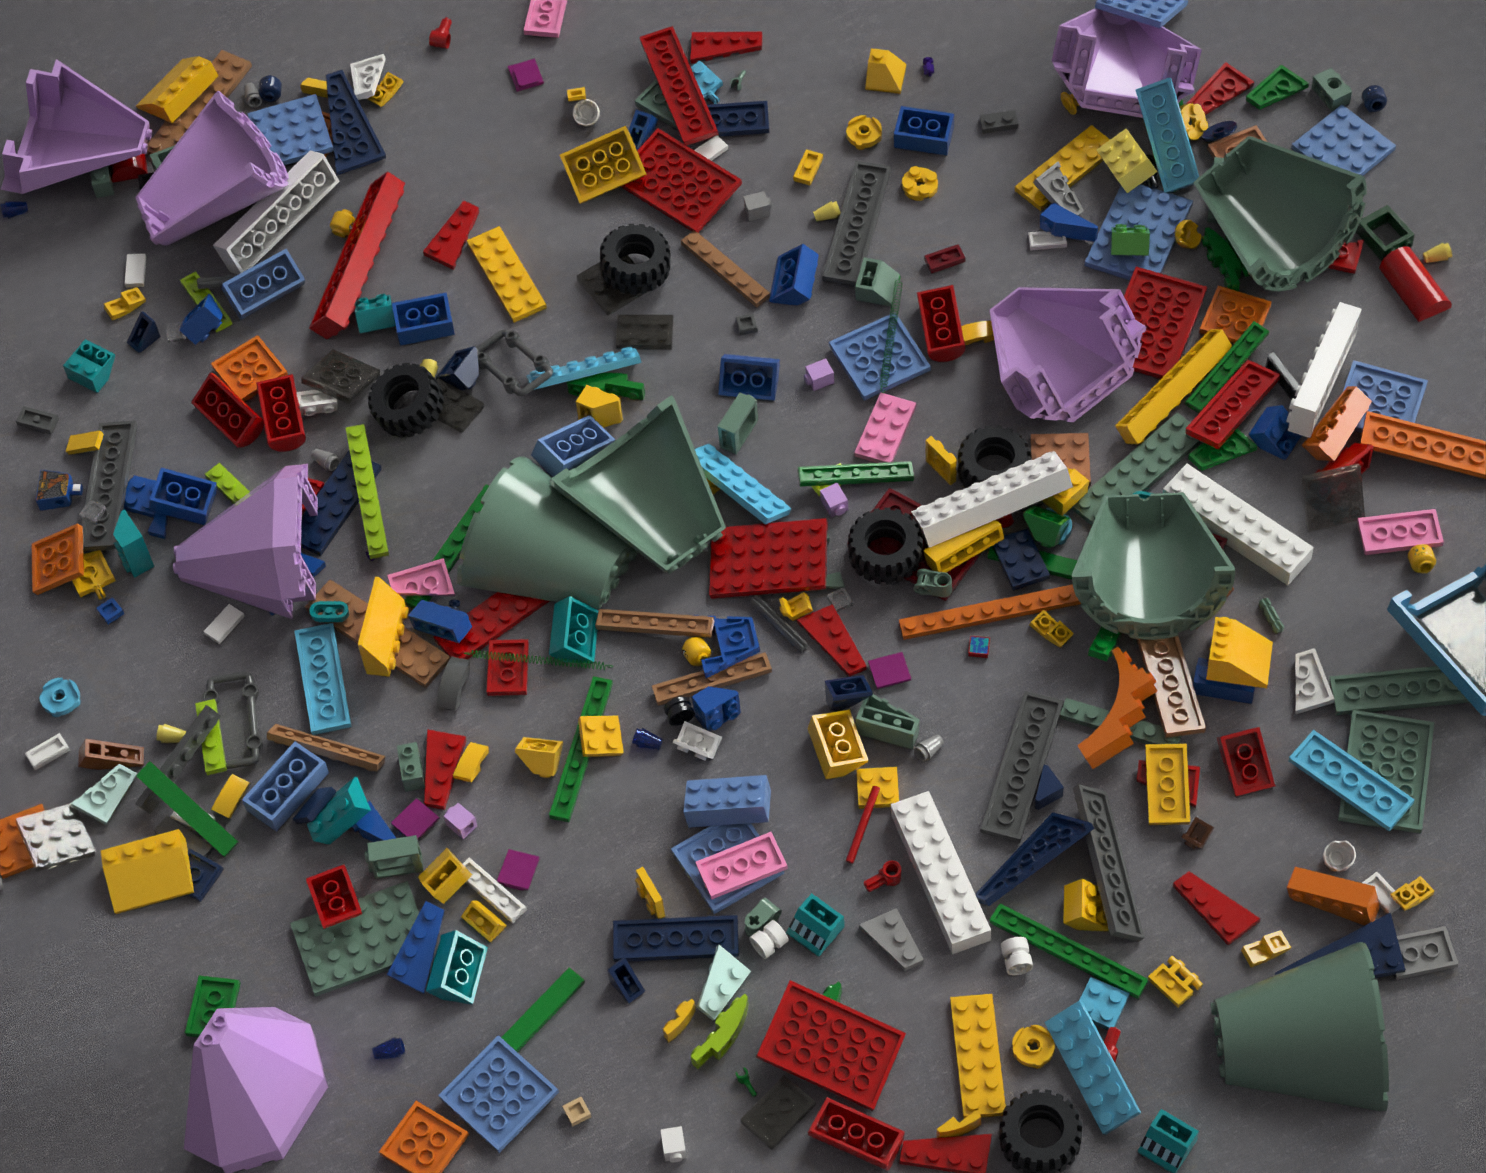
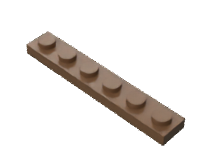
(725, 268)
(655, 623)
(696, 682)
(328, 748)

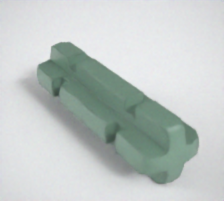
(1271, 615)

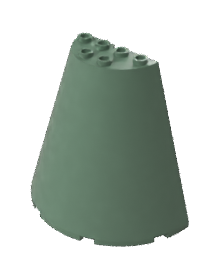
(1282, 210)
(649, 490)
(539, 542)
(1151, 567)
(1309, 1032)

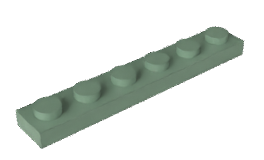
(1094, 716)

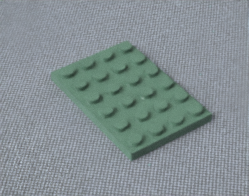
(1397, 752)
(358, 945)

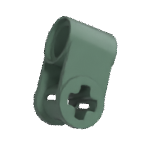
(932, 583)
(760, 916)

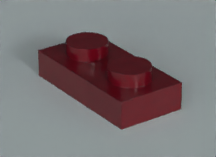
(944, 258)

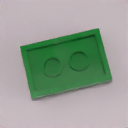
(210, 995)

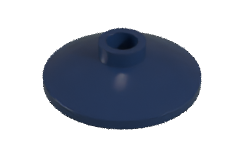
(1219, 131)

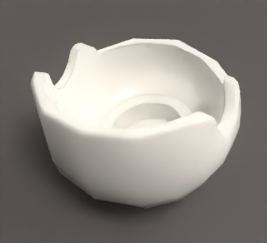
(586, 112)
(1339, 856)

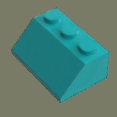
(131, 546)
(573, 631)
(340, 813)
(456, 968)

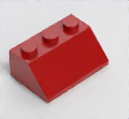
(1355, 454)

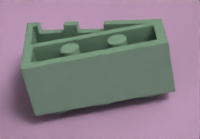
(886, 723)

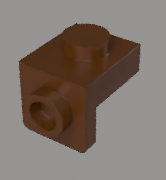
(1197, 833)

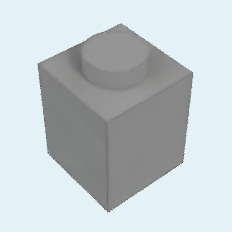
(757, 206)

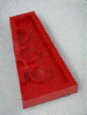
(713, 44)
(1221, 88)
(449, 241)
(833, 637)
(441, 761)
(1218, 910)
(948, 1154)

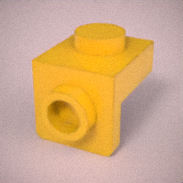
(795, 607)

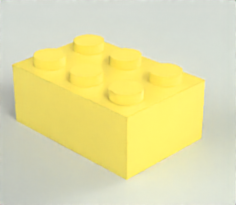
(1126, 160)

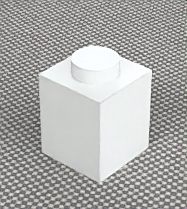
(673, 1144)

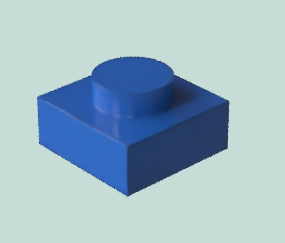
(110, 610)

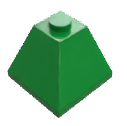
(1046, 525)

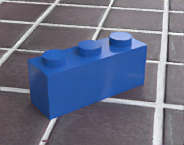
(440, 621)

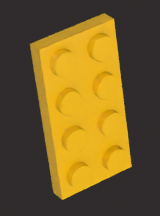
(1167, 784)

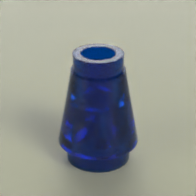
(13, 208)
(646, 739)
(390, 1049)

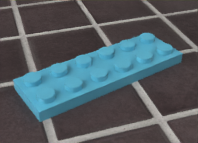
(1167, 135)
(589, 367)
(741, 486)
(322, 679)
(1351, 780)
(1092, 1067)

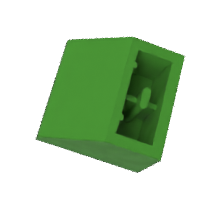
(1130, 240)

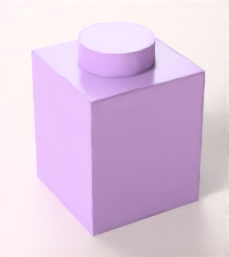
(819, 375)
(834, 500)
(460, 820)

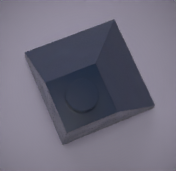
(461, 369)
(846, 692)

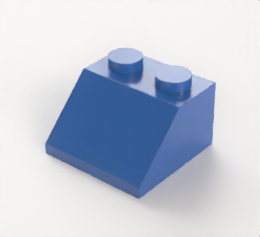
(201, 320)

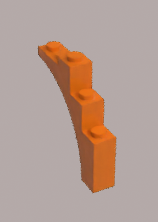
(1126, 711)

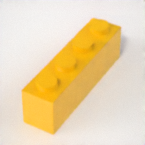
(963, 547)

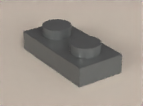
(999, 121)
(37, 420)

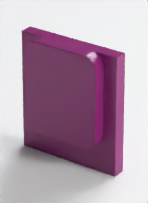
(525, 75)
(889, 670)
(415, 819)
(518, 870)

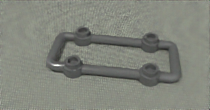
(510, 383)
(250, 692)

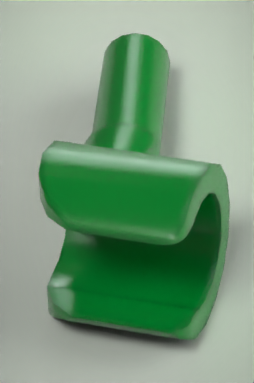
(745, 1080)

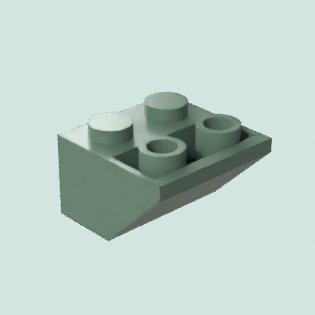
(876, 282)

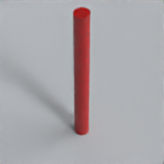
(862, 824)

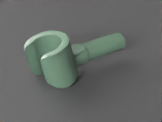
(738, 80)

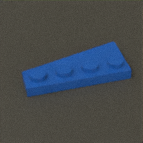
(416, 954)

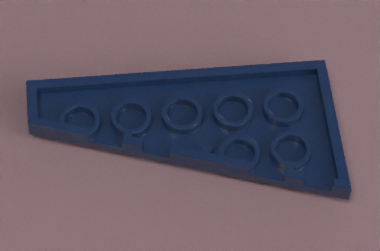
(352, 133)
(1043, 845)
(1380, 940)

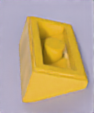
(314, 86)
(483, 920)

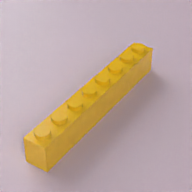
(1173, 387)

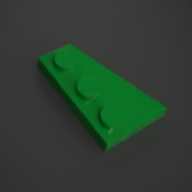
(1276, 87)
(1235, 446)

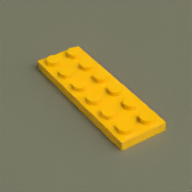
(1075, 159)
(506, 274)
(978, 1055)

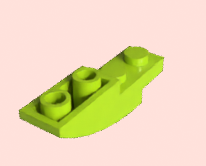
(728, 1027)

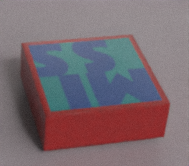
(979, 646)

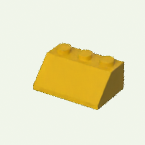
(837, 743)

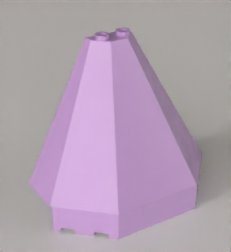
(1111, 56)
(70, 131)
(1064, 348)
(255, 546)
(251, 1086)

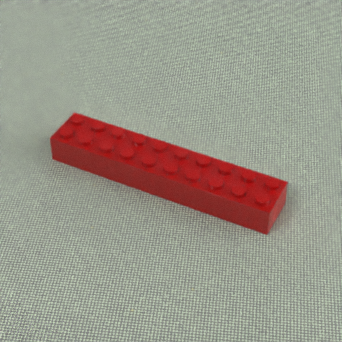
(357, 256)

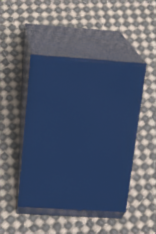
(143, 333)
(1049, 789)
(625, 980)

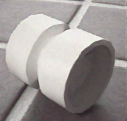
(771, 937)
(1016, 956)

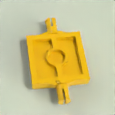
(96, 575)

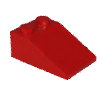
(1246, 761)
(334, 896)

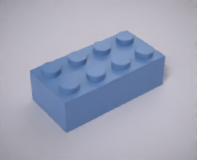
(263, 284)
(571, 445)
(285, 786)
(727, 801)

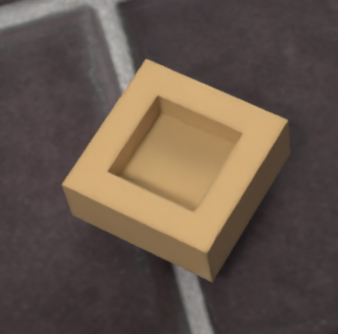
(576, 1111)

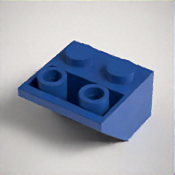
(1272, 432)
(715, 706)

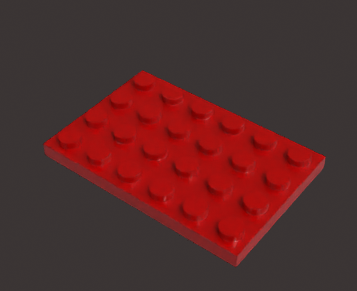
(681, 181)
(1169, 313)
(769, 559)
(831, 1045)

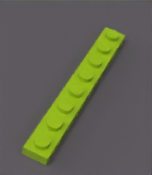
(367, 491)

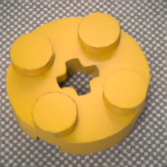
(1198, 119)
(865, 140)
(919, 174)
(1029, 1035)

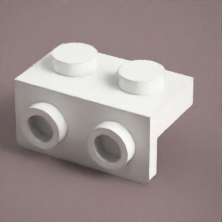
(316, 402)
(697, 740)

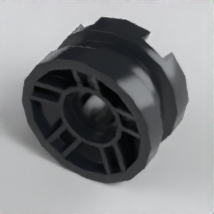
(679, 710)

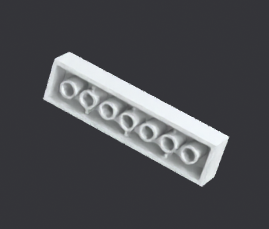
(276, 214)
(1323, 369)
(992, 498)
(1243, 525)
(940, 872)

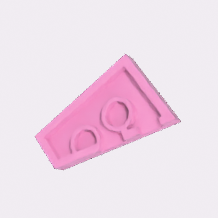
(423, 580)

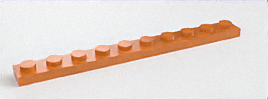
(988, 612)

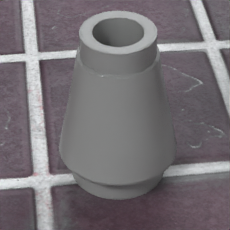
(252, 96)
(327, 460)
(928, 747)

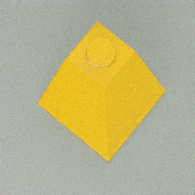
(885, 72)
(540, 755)

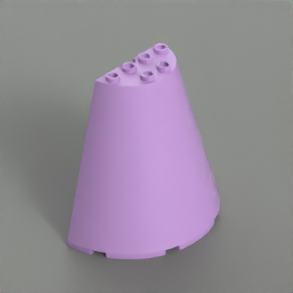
(210, 174)

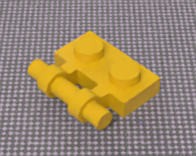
(1171, 985)

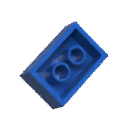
(924, 130)
(423, 318)
(183, 496)

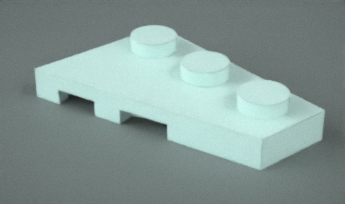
(106, 795)
(723, 981)

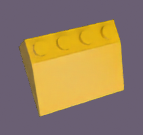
(179, 88)
(603, 164)
(382, 629)
(1238, 654)
(147, 871)

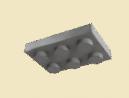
(1426, 952)

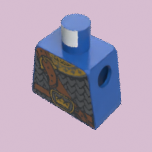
(56, 490)

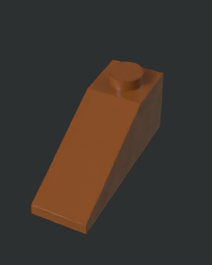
(107, 755)

